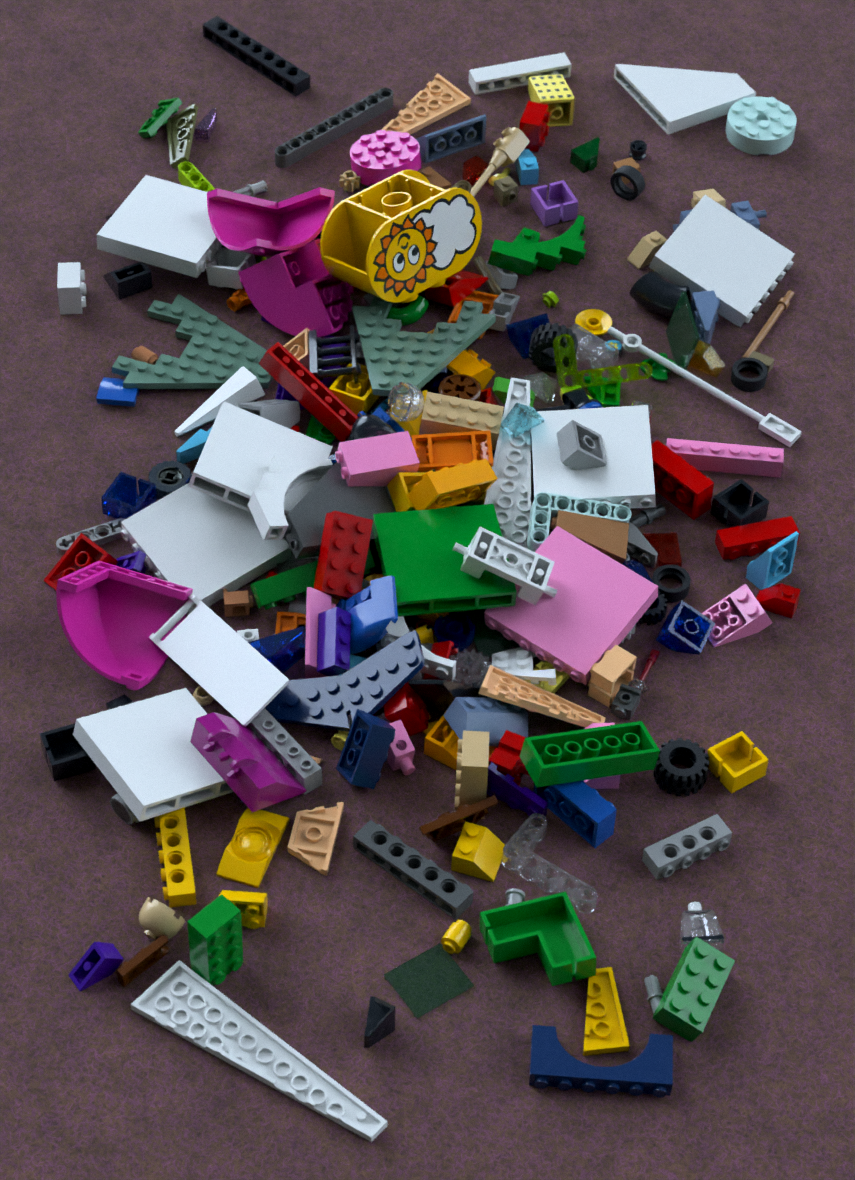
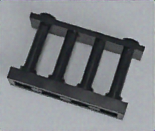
(316, 355)

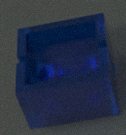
(123, 498)

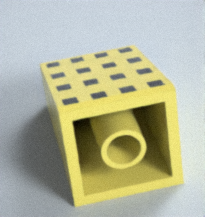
(555, 93)

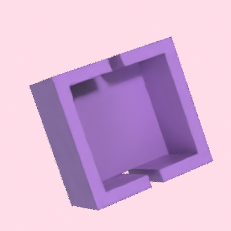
(560, 204)

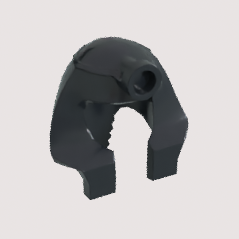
(369, 426)

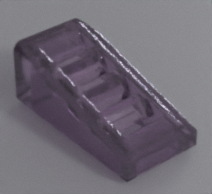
(206, 126)

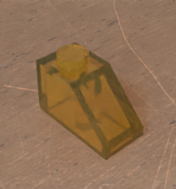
(706, 360)

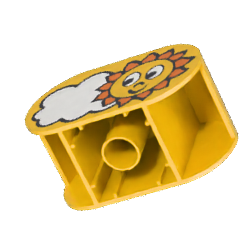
(401, 236)

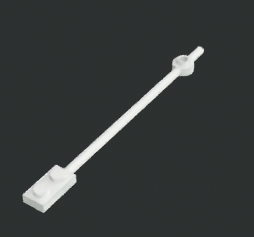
(770, 424)

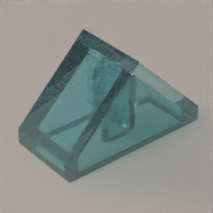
(520, 420)

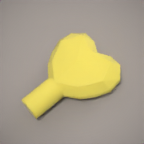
(505, 173)

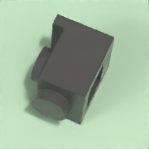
(626, 702)

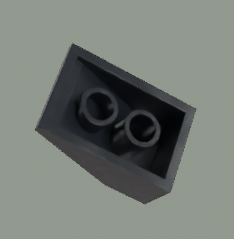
(441, 693)

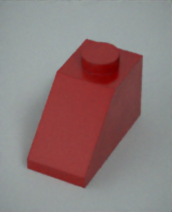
(779, 599)

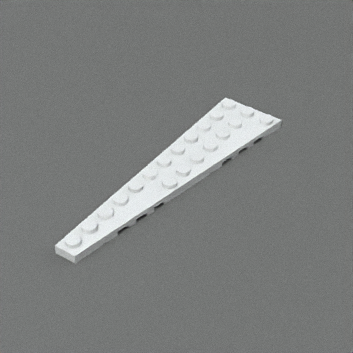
(513, 469)
(213, 1022)

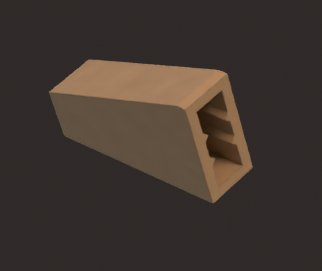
(602, 534)

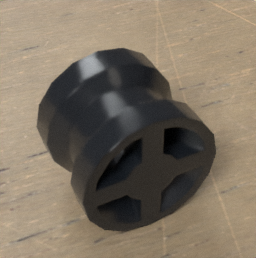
(637, 150)

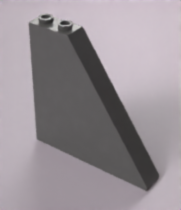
(329, 495)

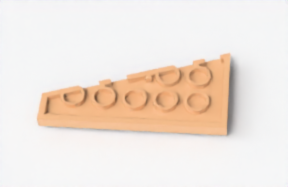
(428, 106)
(521, 693)

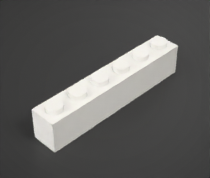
(517, 73)

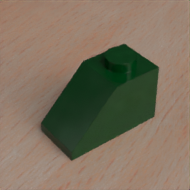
(586, 155)

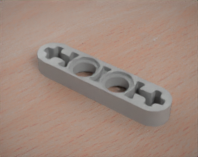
(92, 534)

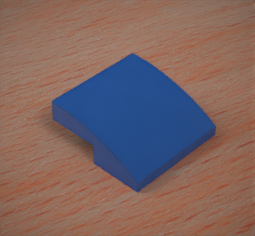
(113, 393)

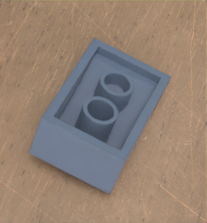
(704, 310)

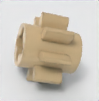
(349, 181)

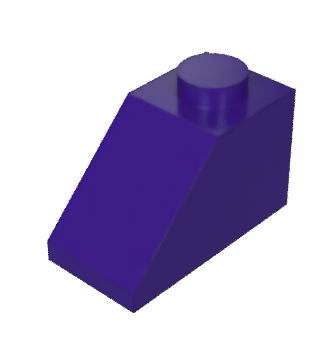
(95, 965)

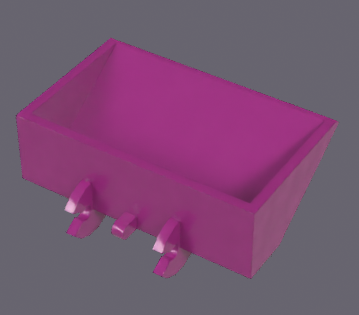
(244, 761)

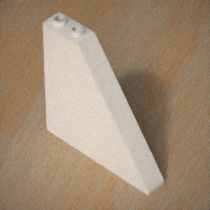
(682, 96)

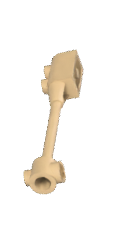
(505, 153)

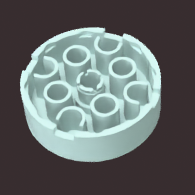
(760, 125)

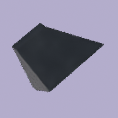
(379, 1021)

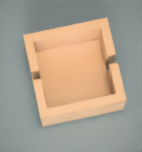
(610, 673)

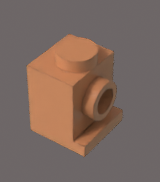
(237, 603)

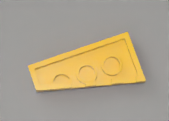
(604, 1018)

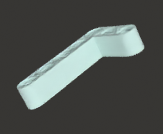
(570, 504)

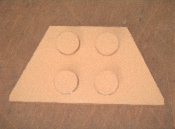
(315, 836)

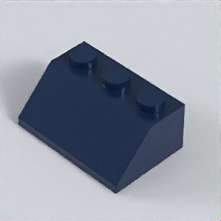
(365, 749)

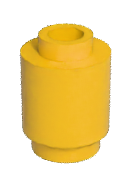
(456, 937)

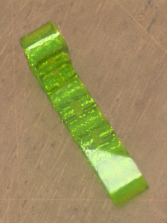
(595, 374)

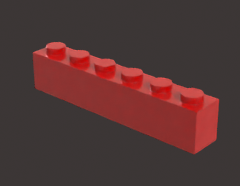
(309, 391)

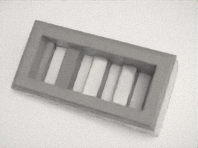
(505, 278)

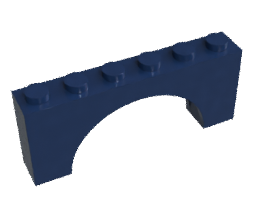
(645, 1074)

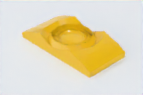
(252, 847)

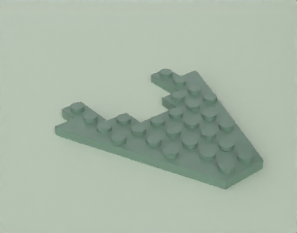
(413, 356)
(208, 359)

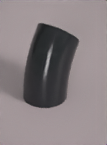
(658, 294)

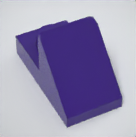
(133, 562)

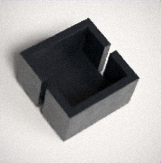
(734, 506)
(64, 753)

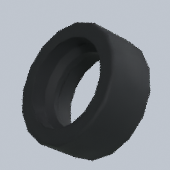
(633, 176)
(749, 384)
(675, 572)

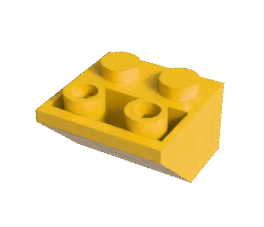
(252, 907)

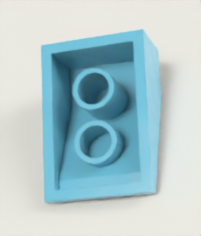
(773, 563)

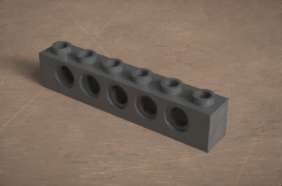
(382, 847)

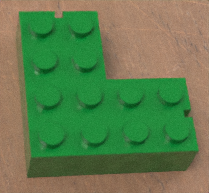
(541, 927)

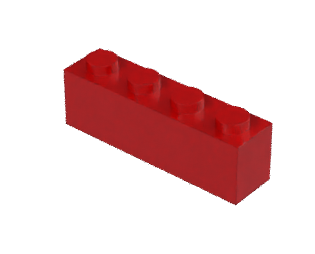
(753, 537)

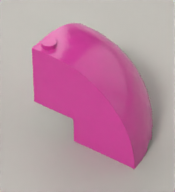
(298, 292)

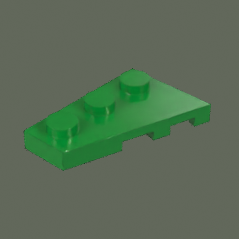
(160, 117)

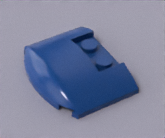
(371, 613)

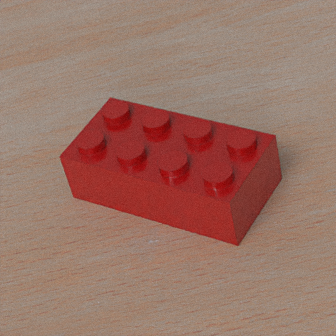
(680, 481)
(342, 555)

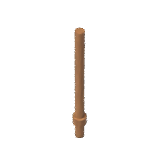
(782, 305)

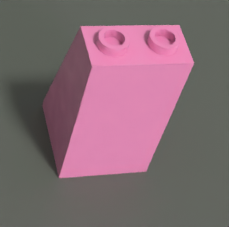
(376, 459)

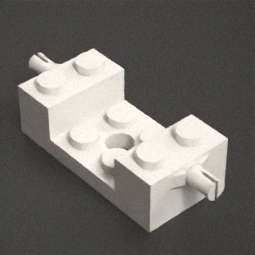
(490, 552)

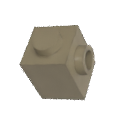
(505, 191)

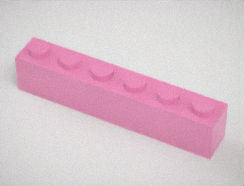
(729, 457)

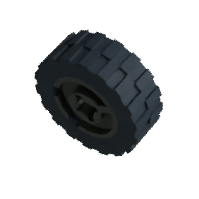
(169, 477)

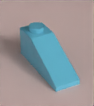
(527, 168)

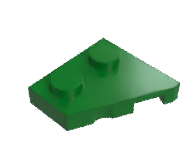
(607, 394)

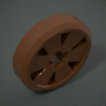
(461, 387)

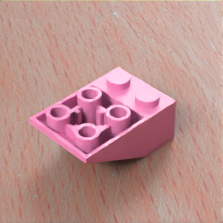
(736, 617)

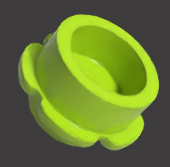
(550, 299)

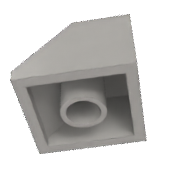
(580, 447)

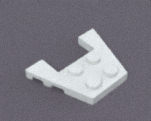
(520, 664)

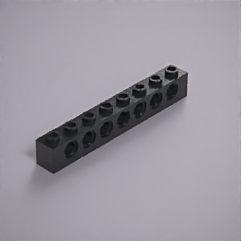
(256, 56)

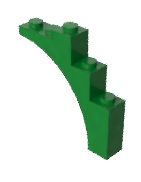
(546, 254)

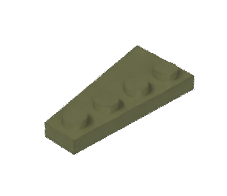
(180, 134)

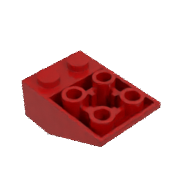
(455, 288)

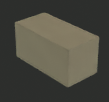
(768, 361)

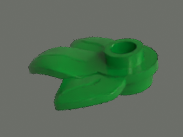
(659, 371)

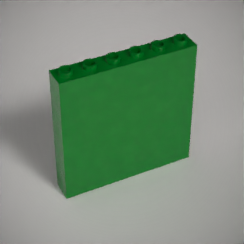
(427, 571)

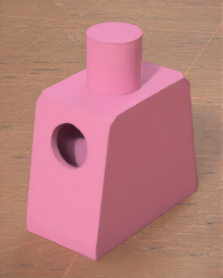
(401, 750)

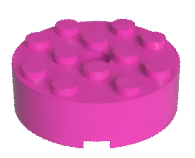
(383, 155)

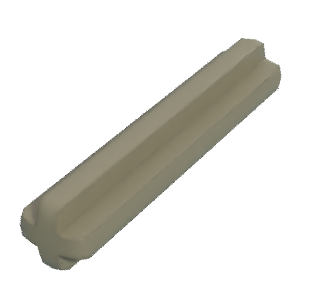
(484, 271)

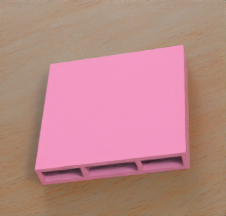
(589, 614)

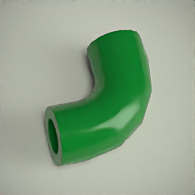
(411, 312)

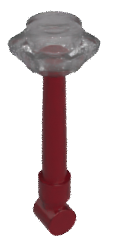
(639, 683)

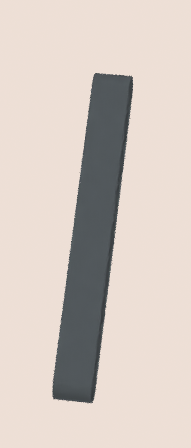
(333, 128)

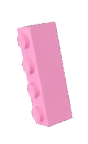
(315, 603)

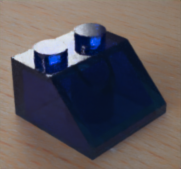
(521, 332)
(685, 629)

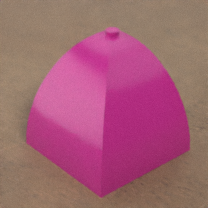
(267, 226)
(111, 615)

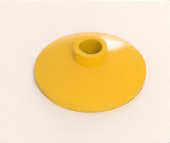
(594, 321)

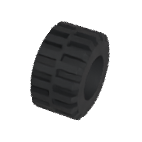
(541, 345)
(677, 779)

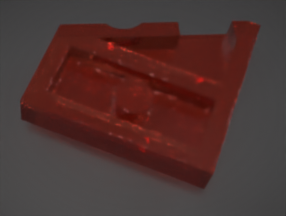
(666, 546)

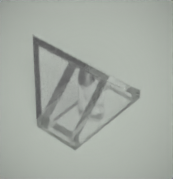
(542, 386)

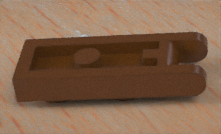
(142, 961)

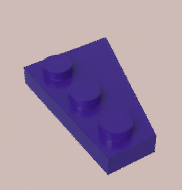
(516, 797)

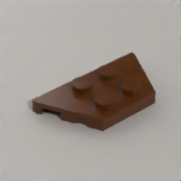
(451, 823)

